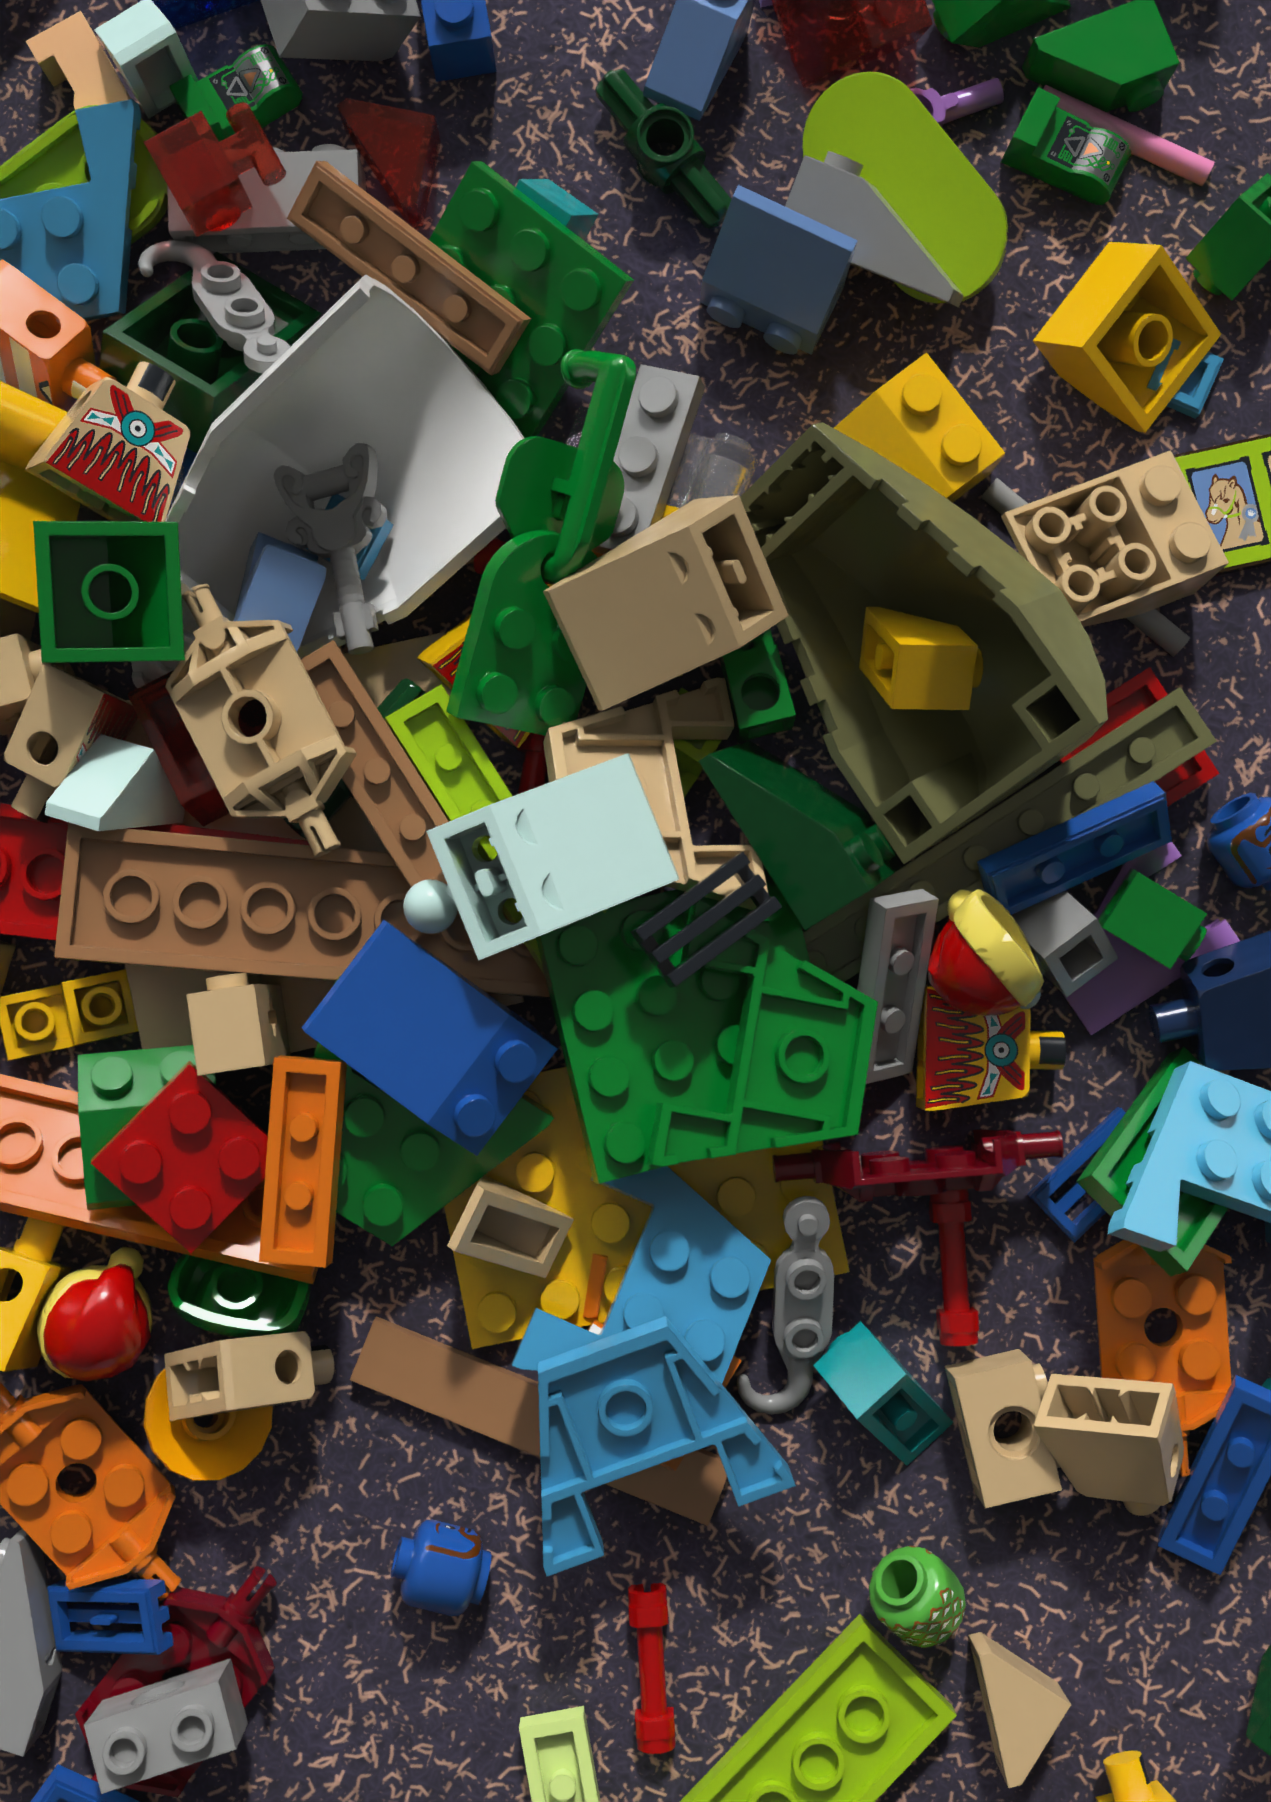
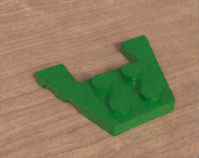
(794, 1062)
(402, 1169)

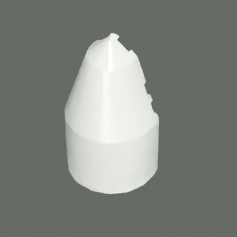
(354, 377)

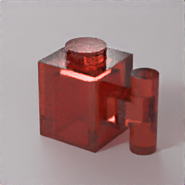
(206, 171)

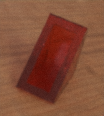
(398, 149)

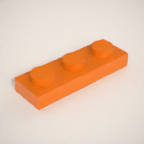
(303, 1161)

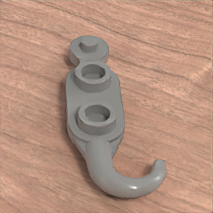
(226, 301)
(800, 1306)

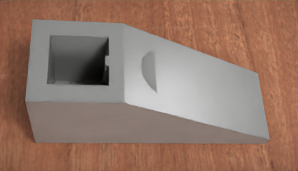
(27, 1645)

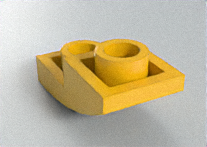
(67, 1015)

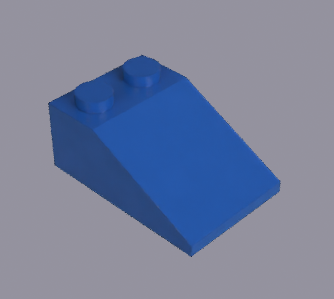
(429, 1038)

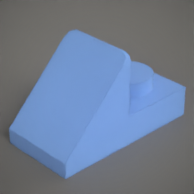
(280, 585)

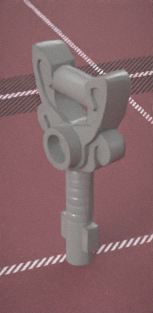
(339, 532)

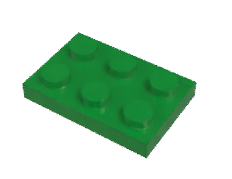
(1126, 1146)

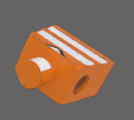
(43, 342)

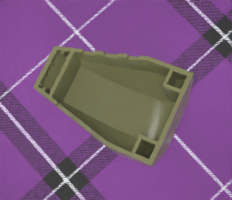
(865, 533)

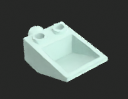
(559, 854)

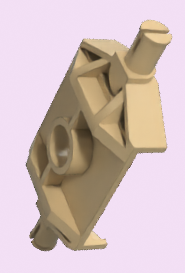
(297, 754)

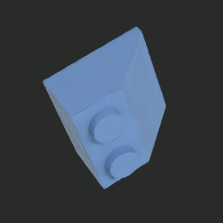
(775, 272)

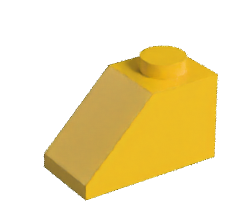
(919, 661)

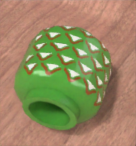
(917, 1596)

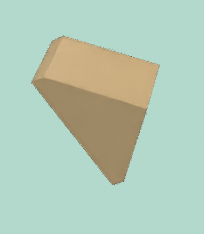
(510, 1229)
(1019, 1707)

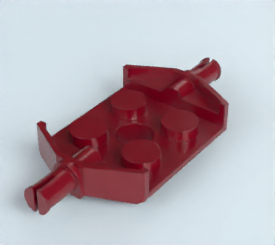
(943, 1169)
(204, 1632)

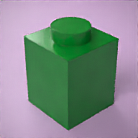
(1153, 920)

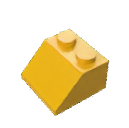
(1123, 326)

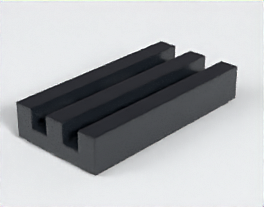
(751, 886)

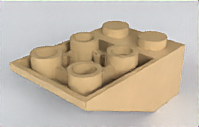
(1120, 541)
(667, 600)

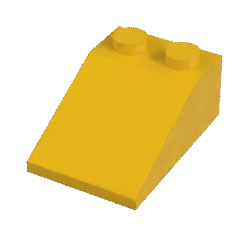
(926, 430)

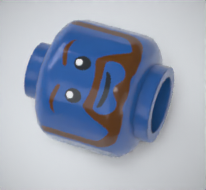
(1243, 840)
(441, 1568)

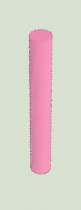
(1142, 143)

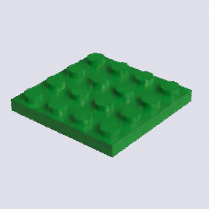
(635, 1037)

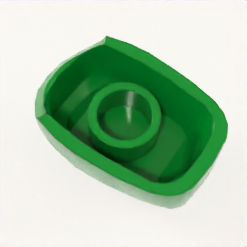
(235, 1298)

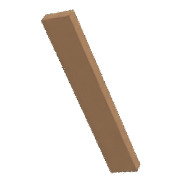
(508, 1410)

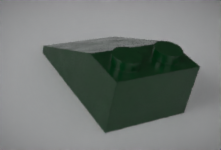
(180, 340)
(804, 834)

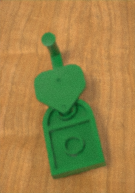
(557, 510)

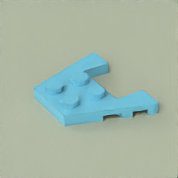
(1206, 1142)

